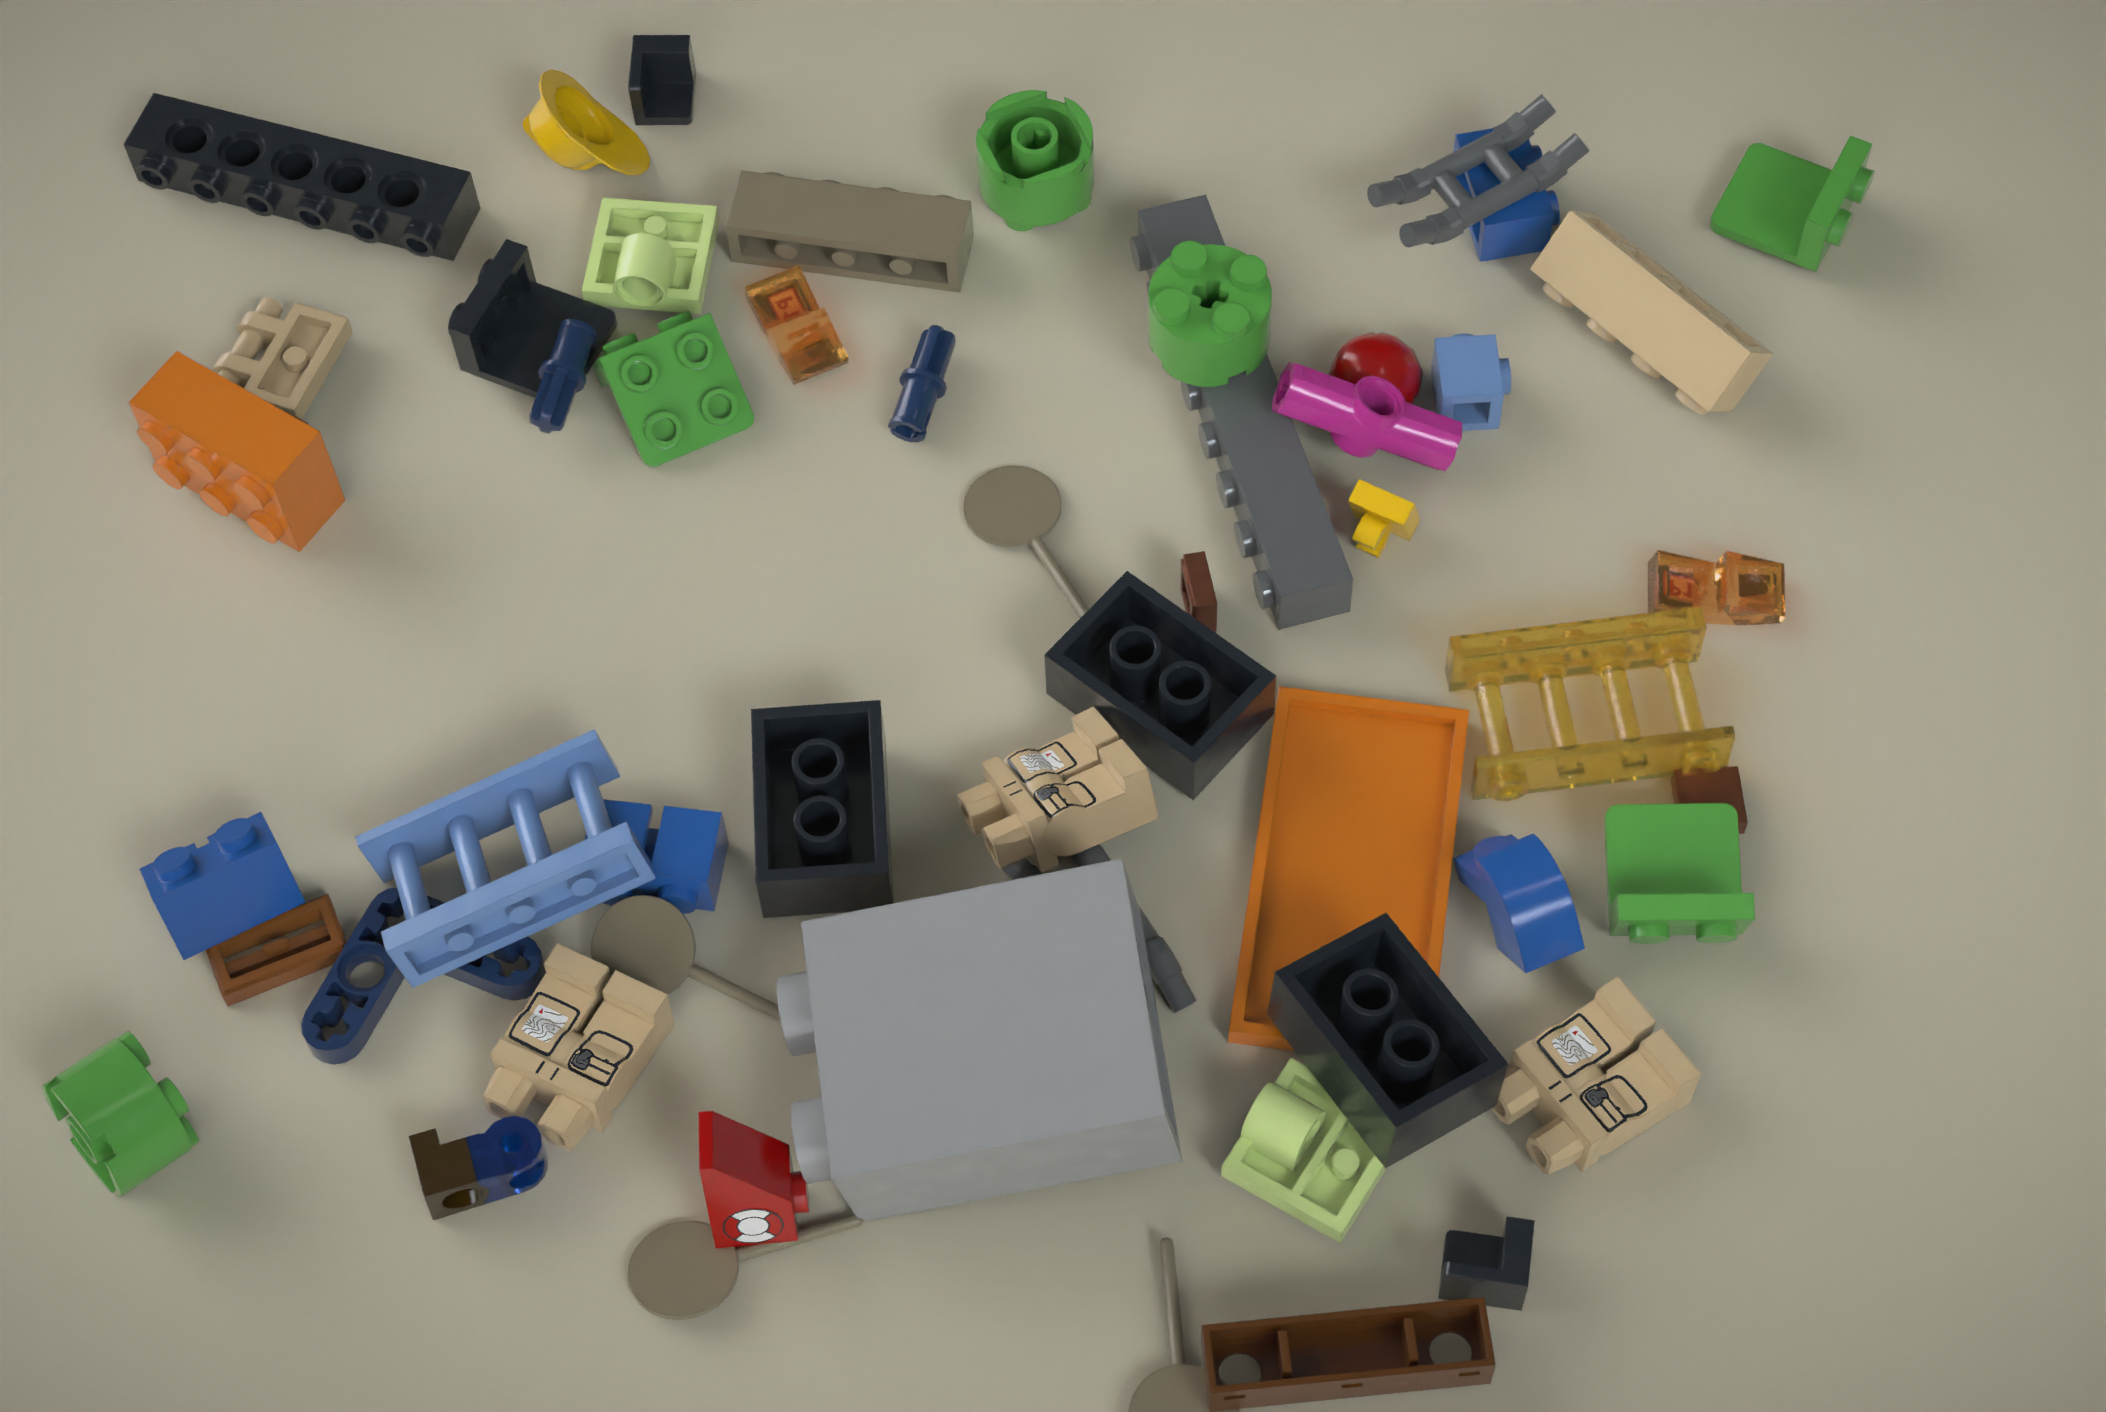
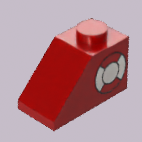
(748, 1184)

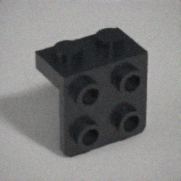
(515, 321)

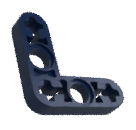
(328, 1008)

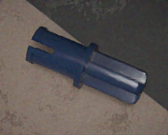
(562, 375)
(922, 384)

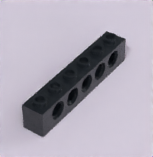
(303, 177)

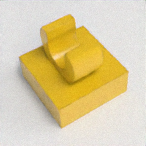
(1380, 515)

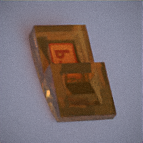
(795, 325)
(1730, 592)

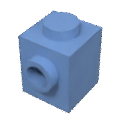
(1470, 380)

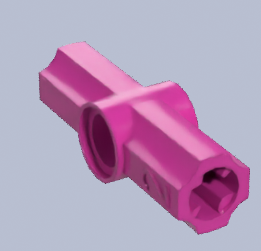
(1367, 416)

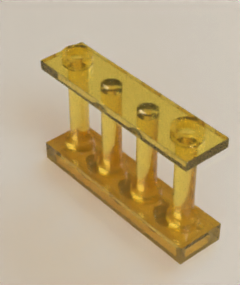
(1579, 649)

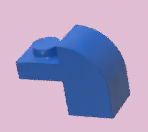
(1524, 899)

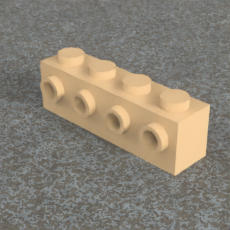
(1649, 313)

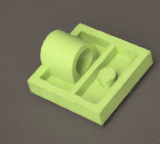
(651, 255)
(1304, 1154)

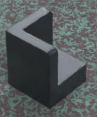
(662, 79)
(1488, 1265)

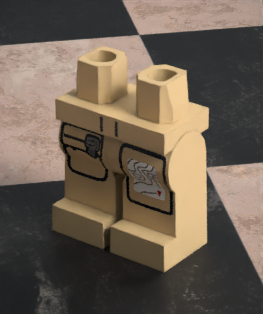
(1060, 796)
(577, 1046)
(1595, 1080)

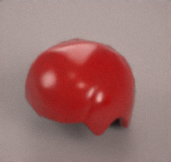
(1381, 357)

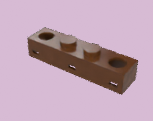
(1347, 1353)

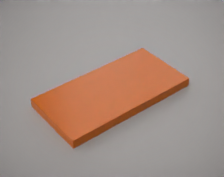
(1347, 831)

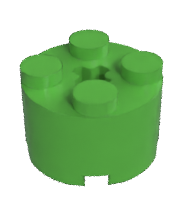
(1035, 159)
(1209, 313)
(120, 1115)

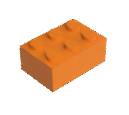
(237, 452)

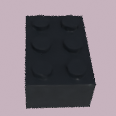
(1161, 683)
(821, 808)
(1386, 1039)

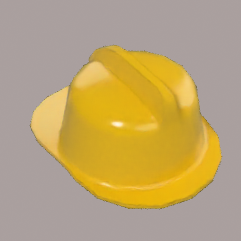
(580, 130)

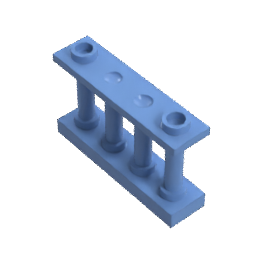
(524, 900)

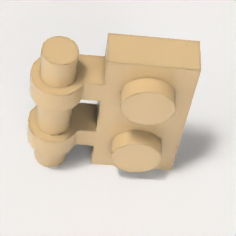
(296, 358)

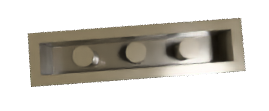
(850, 230)

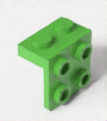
(1791, 203)
(675, 388)
(1675, 872)

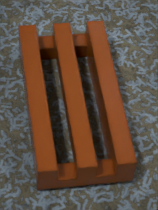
(280, 959)

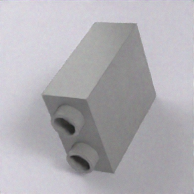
(980, 1043)

